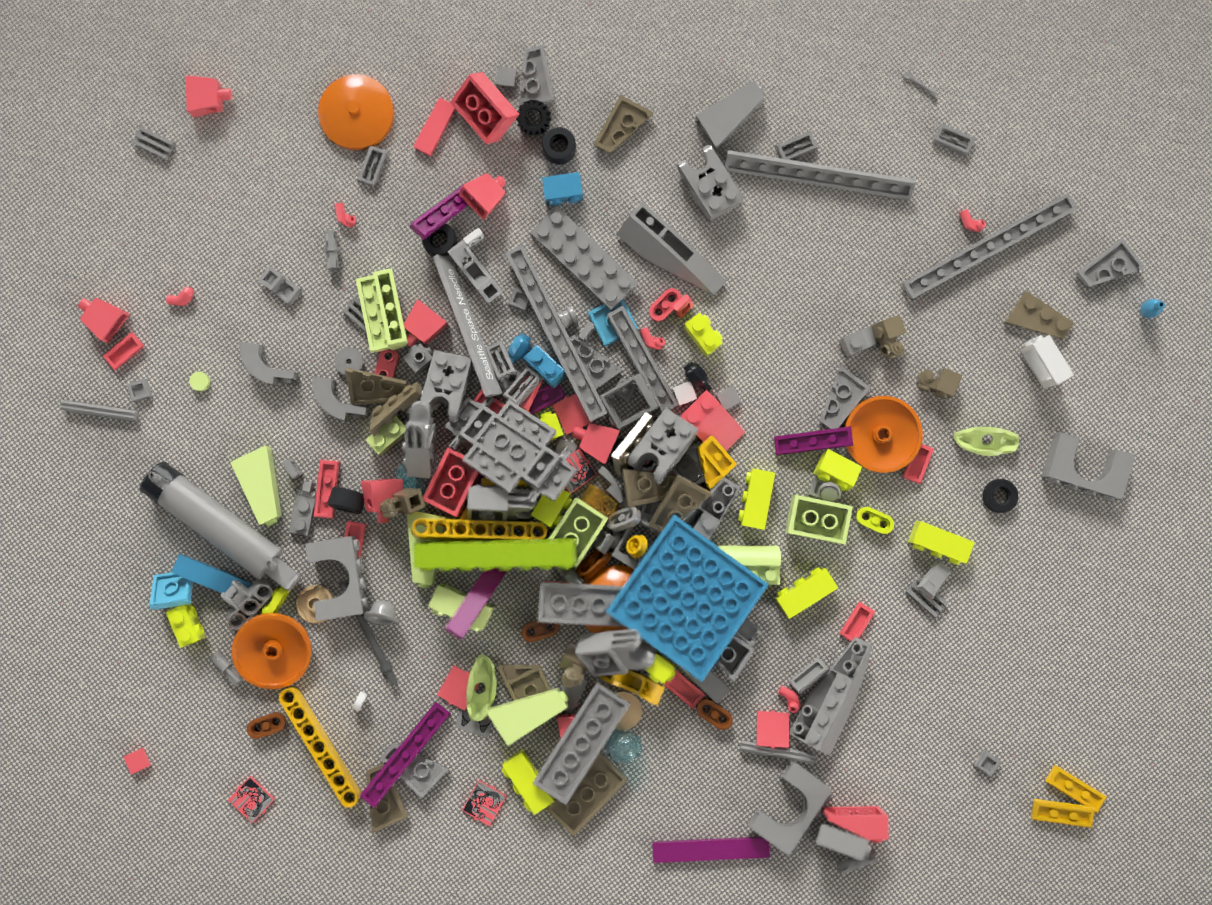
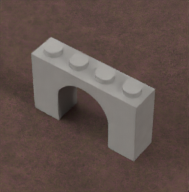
(1061, 469)
(352, 600)
(787, 835)

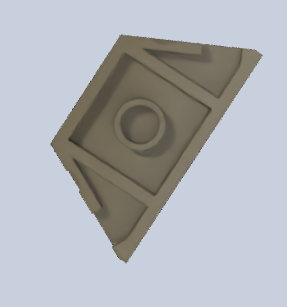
(524, 680)

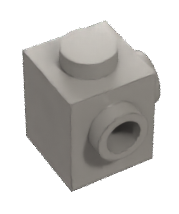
(419, 357)

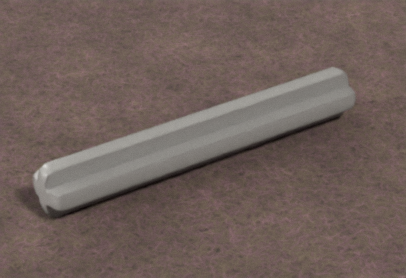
(99, 410)
(778, 752)

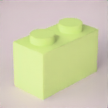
(388, 436)

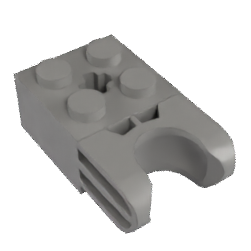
(709, 180)
(445, 389)
(419, 442)
(660, 448)
(499, 505)
(613, 652)

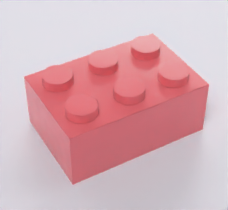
(484, 107)
(451, 484)

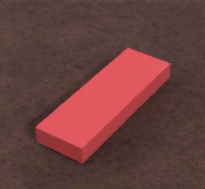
(434, 127)
(327, 479)

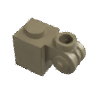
(886, 334)
(944, 385)
(404, 501)
(572, 666)

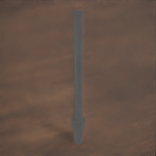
(385, 666)

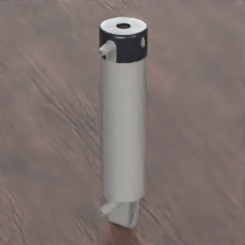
(216, 524)

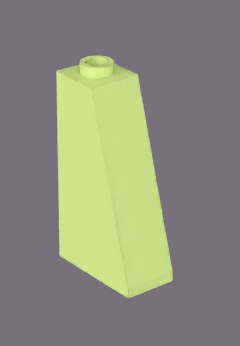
(259, 484)
(428, 578)
(525, 714)

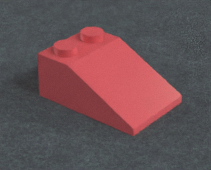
(713, 420)
(864, 821)

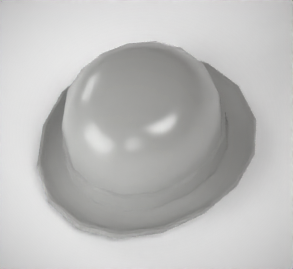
(381, 613)

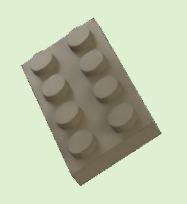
(590, 796)

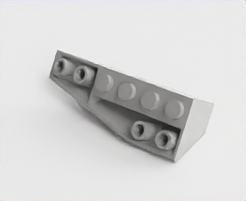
(668, 250)
(711, 510)
(832, 699)

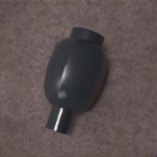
(697, 376)

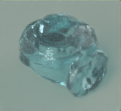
(623, 747)

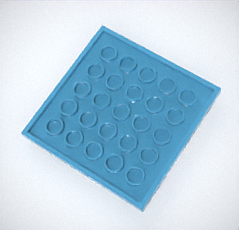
(687, 598)

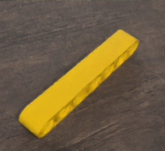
(470, 525)
(320, 756)

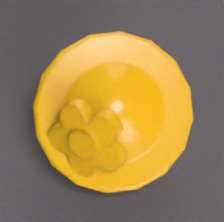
(637, 546)

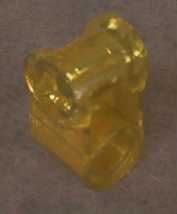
(596, 498)

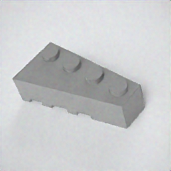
(735, 657)

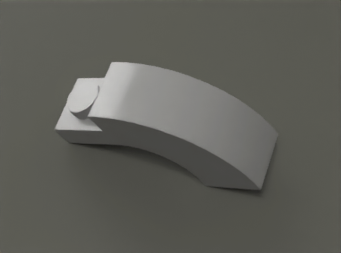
(475, 271)
(253, 359)
(326, 397)

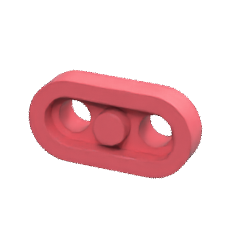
(664, 305)
(387, 366)

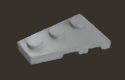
(597, 366)
(843, 398)
(420, 774)

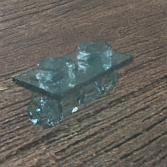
(410, 482)

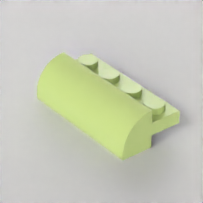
(382, 311)
(761, 560)

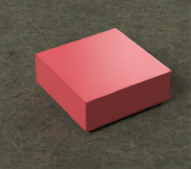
(683, 306)
(137, 761)

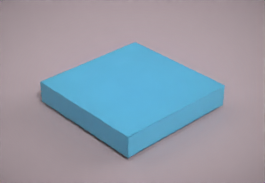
(602, 324)
(170, 591)

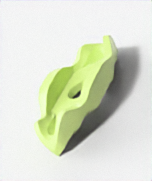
(1002, 440)
(481, 672)

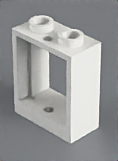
(1046, 361)

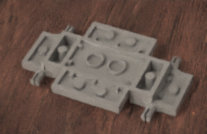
(511, 448)

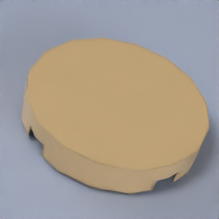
(306, 601)
(633, 714)

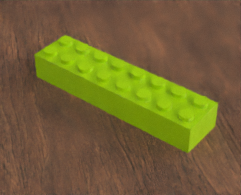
(495, 553)

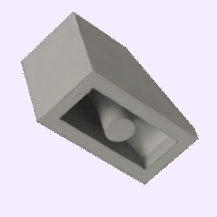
(858, 341)

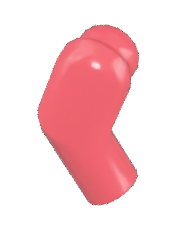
(342, 217)
(970, 223)
(650, 341)

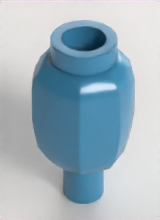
(1152, 308)
(519, 347)

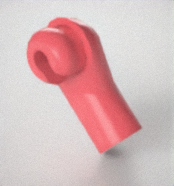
(182, 299)
(792, 699)

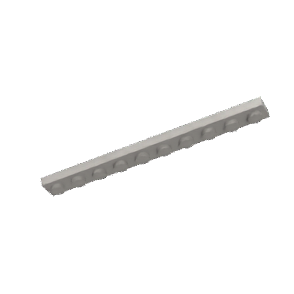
(819, 175)
(989, 246)
(556, 333)

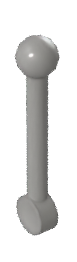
(907, 76)

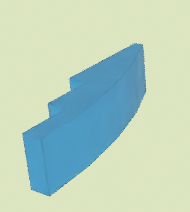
(206, 574)

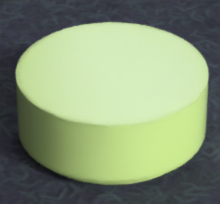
(199, 381)

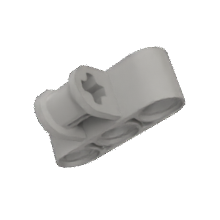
(239, 594)

